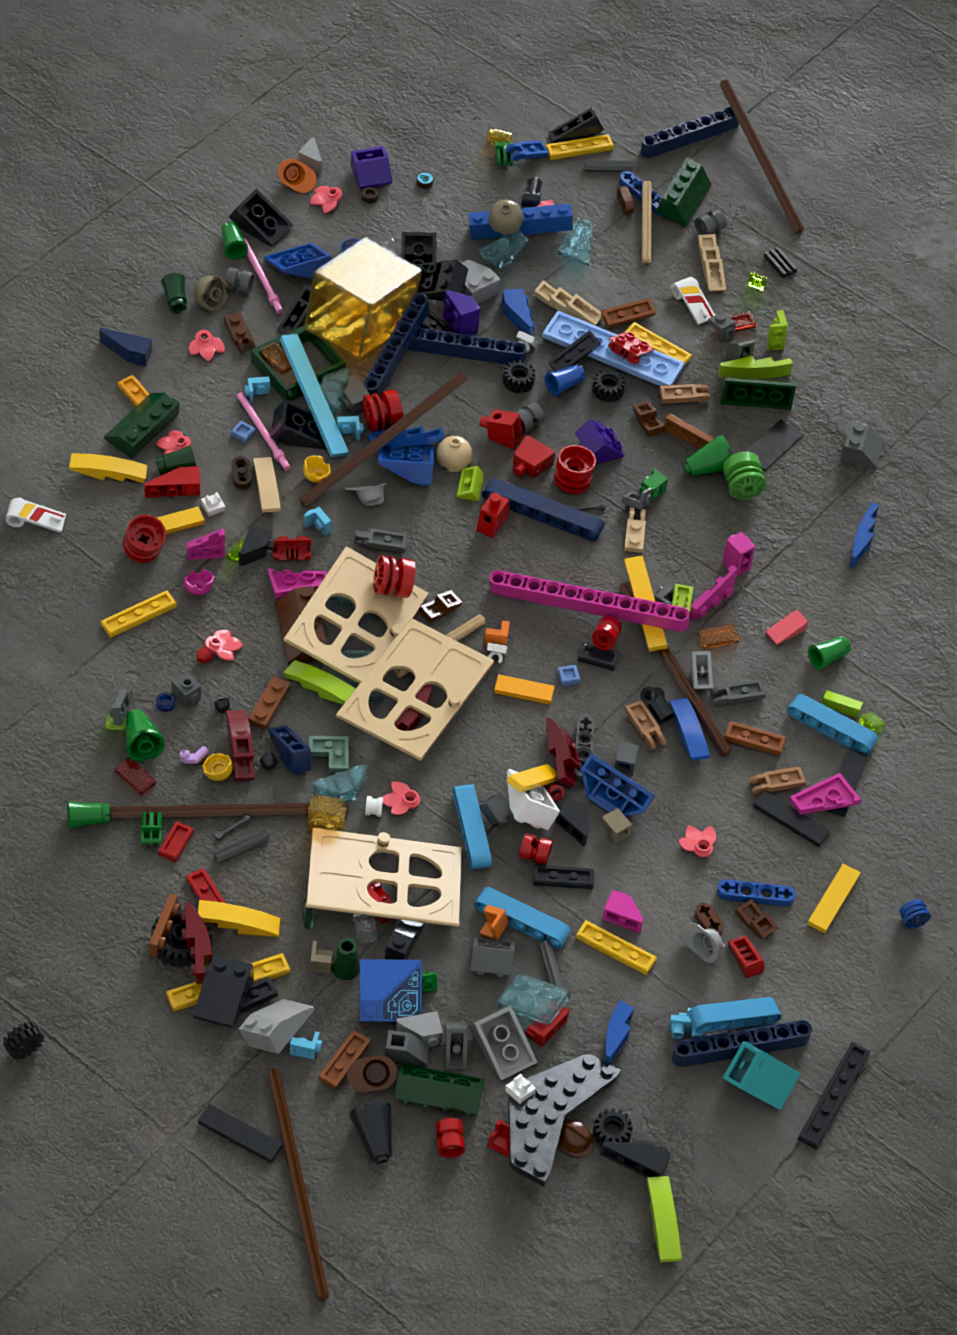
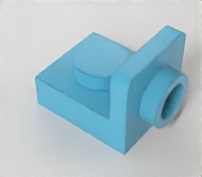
(257, 386)
(350, 425)
(319, 519)
(303, 1048)

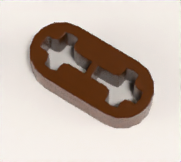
(625, 199)
(711, 919)

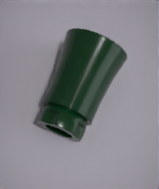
(175, 292)
(176, 459)
(346, 961)

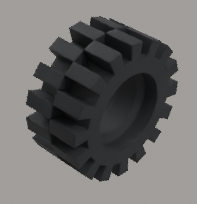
(519, 384)
(608, 392)
(23, 1040)
(612, 1118)

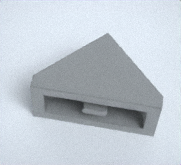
(310, 156)
(701, 670)

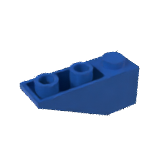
(517, 311)

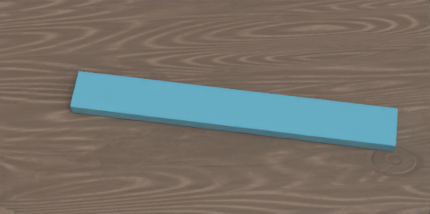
(314, 395)

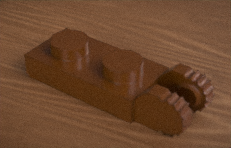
(239, 331)

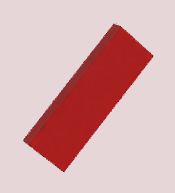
(204, 887)

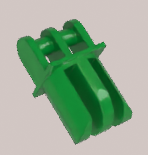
(500, 152)
(151, 833)

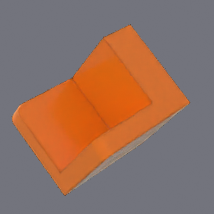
(497, 636)
(495, 923)

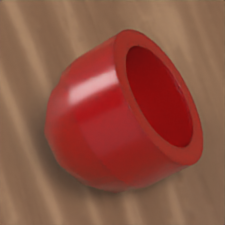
(204, 655)
(556, 795)

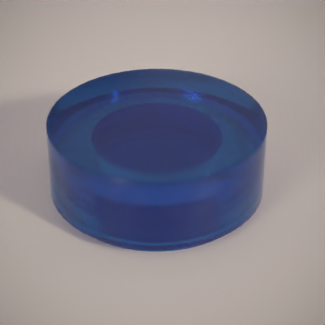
(165, 702)

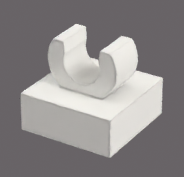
(527, 339)
(213, 504)
(496, 649)
(520, 1089)

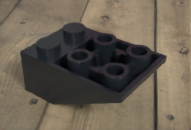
(441, 277)

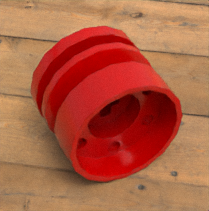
(382, 409)
(574, 469)
(147, 530)
(394, 576)

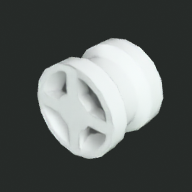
(374, 806)

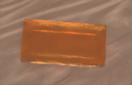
(277, 357)
(718, 636)

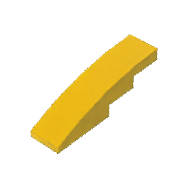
(107, 466)
(237, 917)

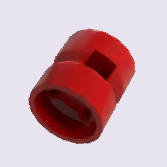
(606, 633)
(535, 848)
(450, 1138)

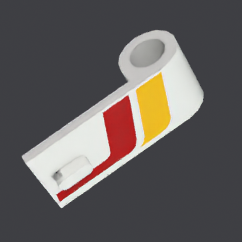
(693, 298)
(23, 510)

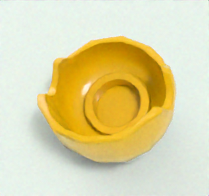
(315, 469)
(218, 767)

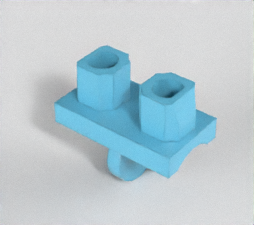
(682, 1023)

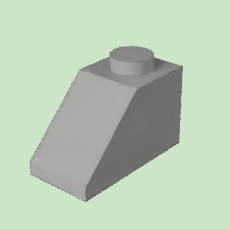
(423, 1026)

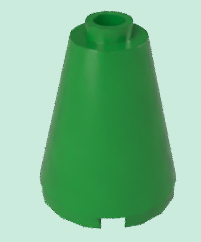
(708, 458)
(142, 737)

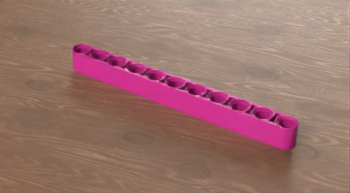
(589, 600)

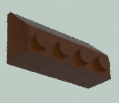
(288, 610)

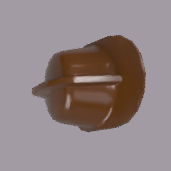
(372, 1073)
(575, 1139)

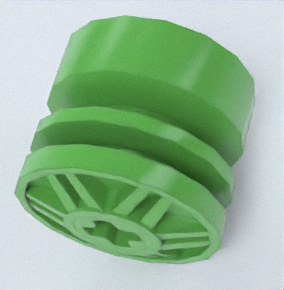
(744, 475)

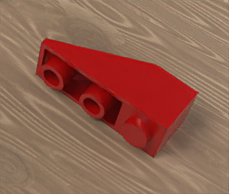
(179, 482)

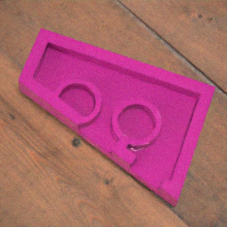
(286, 581)
(722, 589)
(825, 795)

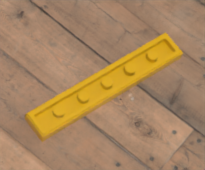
(642, 589)
(188, 994)

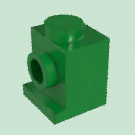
(656, 482)

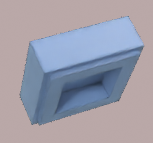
(243, 432)
(568, 675)

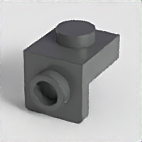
(723, 325)
(638, 501)
(665, 594)

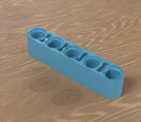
(832, 724)
(472, 826)
(525, 918)
(734, 1014)

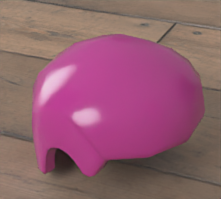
(200, 583)

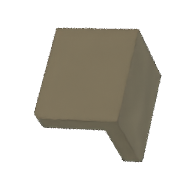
(619, 825)
(320, 959)

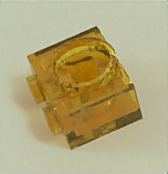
(326, 813)

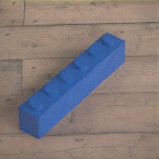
(535, 220)

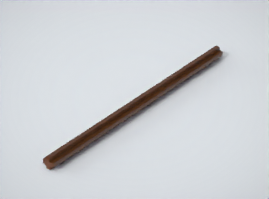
(761, 156)
(383, 439)
(688, 691)
(214, 810)
(298, 1184)

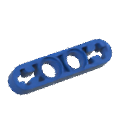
(632, 181)
(756, 889)

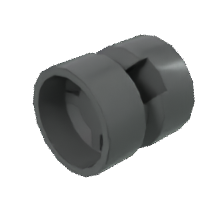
(710, 222)
(233, 279)
(530, 416)

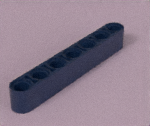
(688, 132)
(417, 309)
(468, 346)
(546, 510)
(731, 1041)

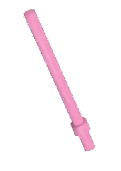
(272, 297)
(278, 454)

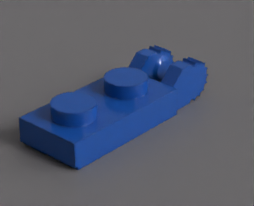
(527, 150)

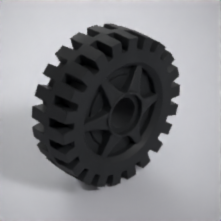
(175, 948)

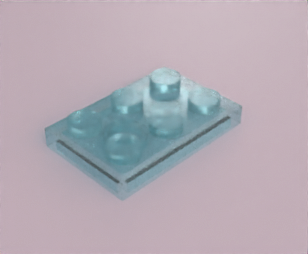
(534, 998)

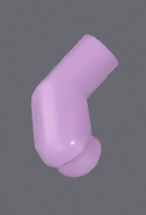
(193, 758)

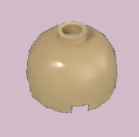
(454, 453)

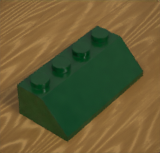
(685, 193)
(757, 393)
(143, 423)
(439, 1089)

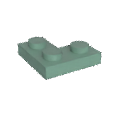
(333, 747)

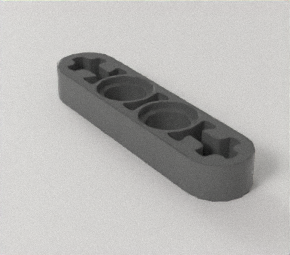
(586, 748)

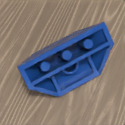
(613, 789)

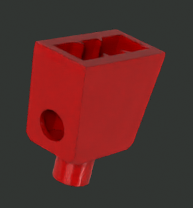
(503, 428)
(532, 458)
(497, 510)

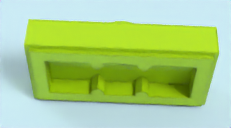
(682, 596)

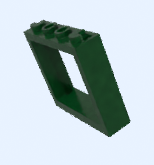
(293, 391)

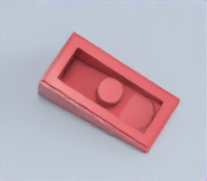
(787, 628)

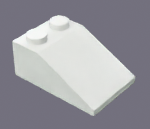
(532, 806)

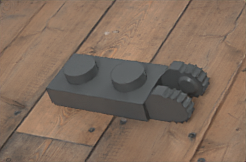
(738, 692)

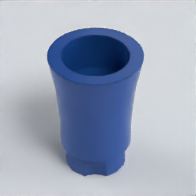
(564, 379)

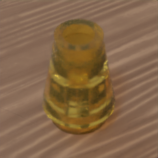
(498, 135)

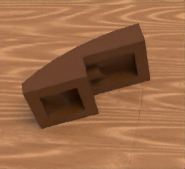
(647, 417)
(442, 606)
(755, 920)

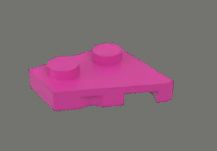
(207, 546)

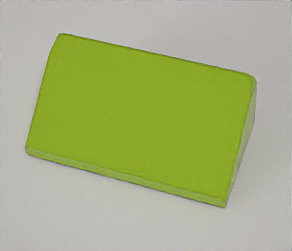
(470, 483)
(842, 704)

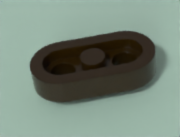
(241, 472)

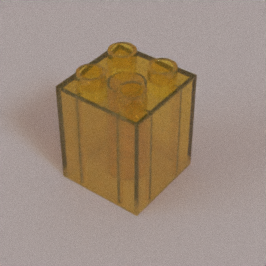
(360, 298)

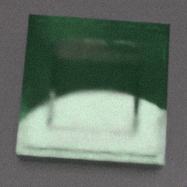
(307, 916)

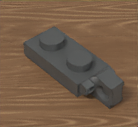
(382, 539)
(121, 705)

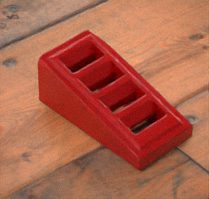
(749, 968)

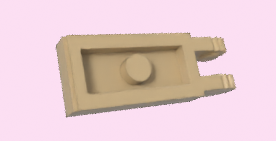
(635, 532)

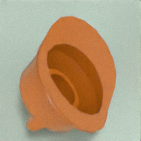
(297, 175)

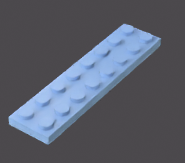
(652, 366)

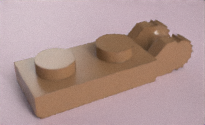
(684, 393)
(645, 724)
(778, 780)

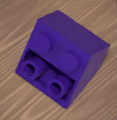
(371, 167)
(461, 313)
(600, 441)

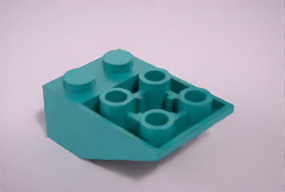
(761, 1075)

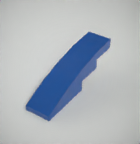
(412, 437)
(864, 535)
(689, 729)

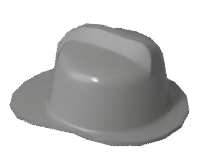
(370, 494)
(704, 942)

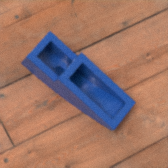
(618, 1030)

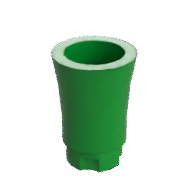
(233, 241)
(828, 652)
(87, 814)

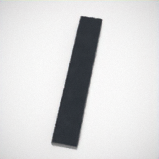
(834, 1095)

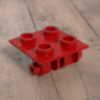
(629, 346)
(284, 544)

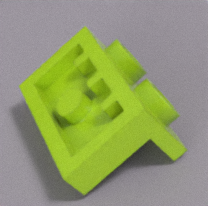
(777, 332)

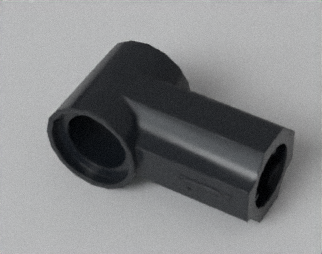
(532, 195)
(658, 704)

